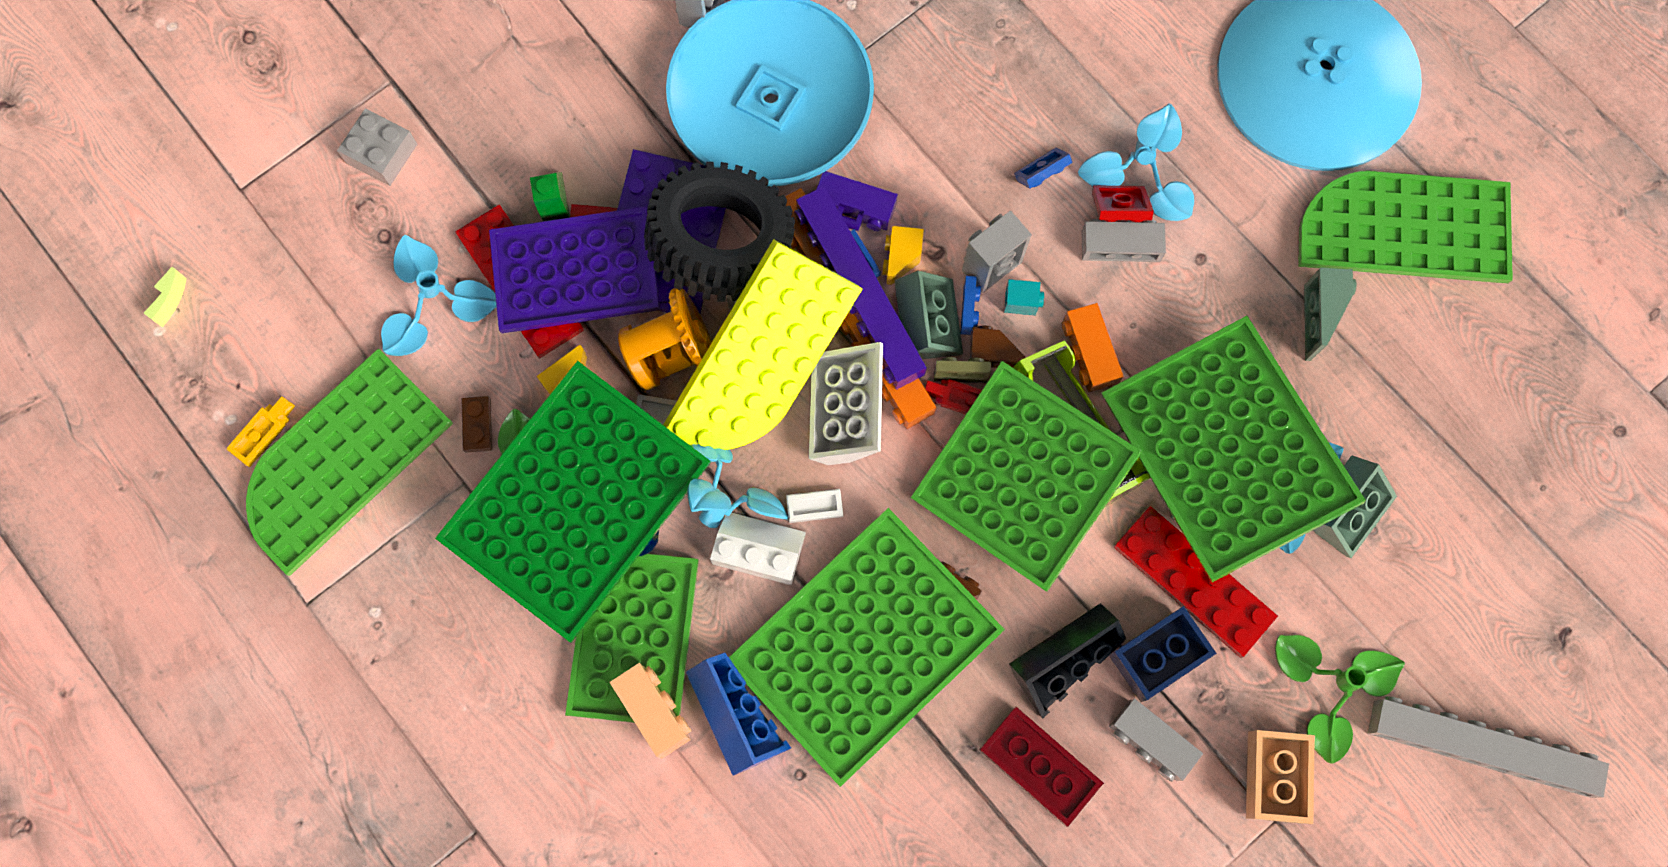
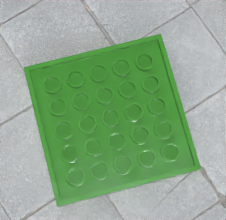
(1026, 475)

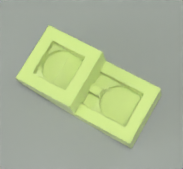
(171, 289)

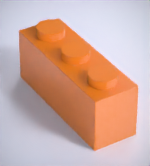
(1092, 347)

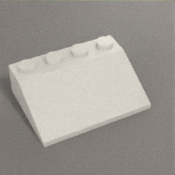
(846, 404)

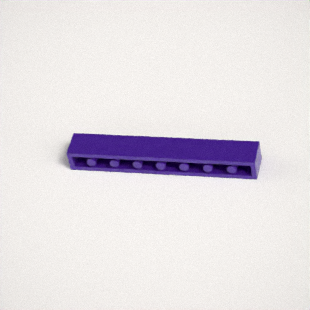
(872, 308)

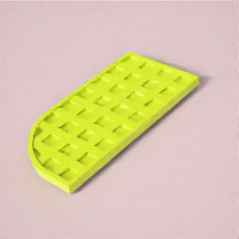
(763, 351)

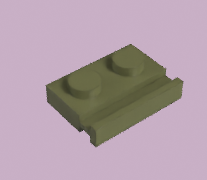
(969, 371)

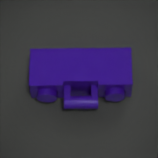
(860, 201)

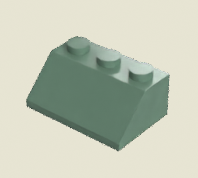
(929, 314)
(1352, 528)

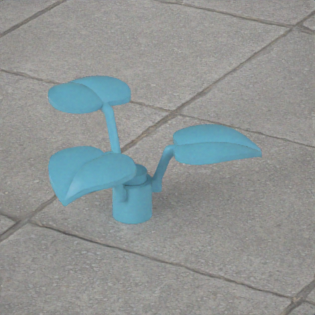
(1155, 131)
(418, 263)
(715, 504)

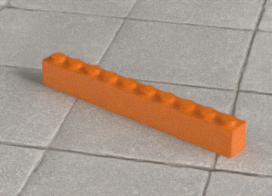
(909, 402)

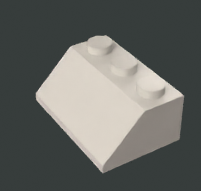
(758, 548)

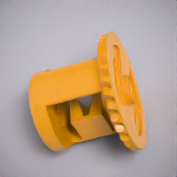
(665, 342)

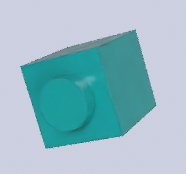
(1023, 297)

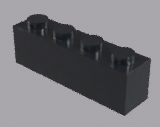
(1067, 657)

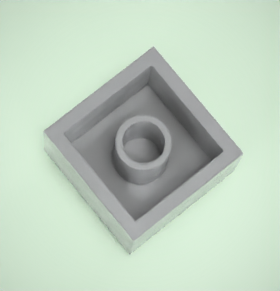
(377, 147)

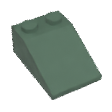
(1324, 305)

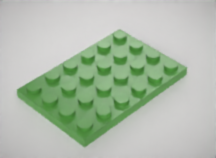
(639, 622)

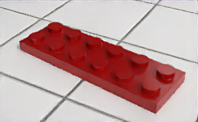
(476, 240)
(1171, 564)

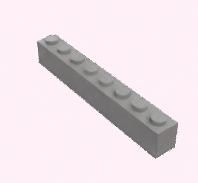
(1489, 748)

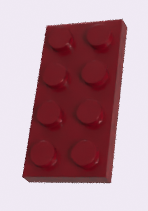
(1041, 766)

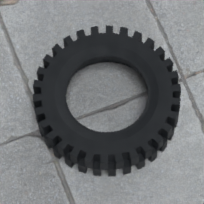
(705, 267)

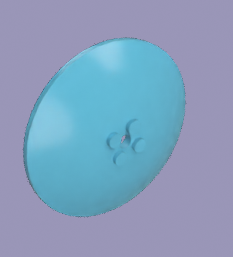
(760, 50)
(1313, 114)

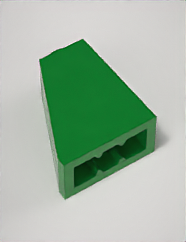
(550, 196)

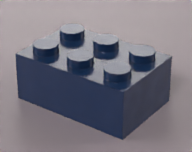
(1162, 654)

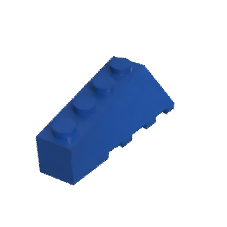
(734, 715)

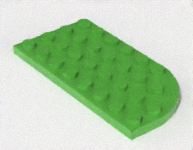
(1410, 227)
(338, 460)

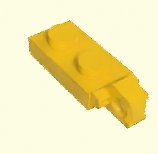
(261, 431)

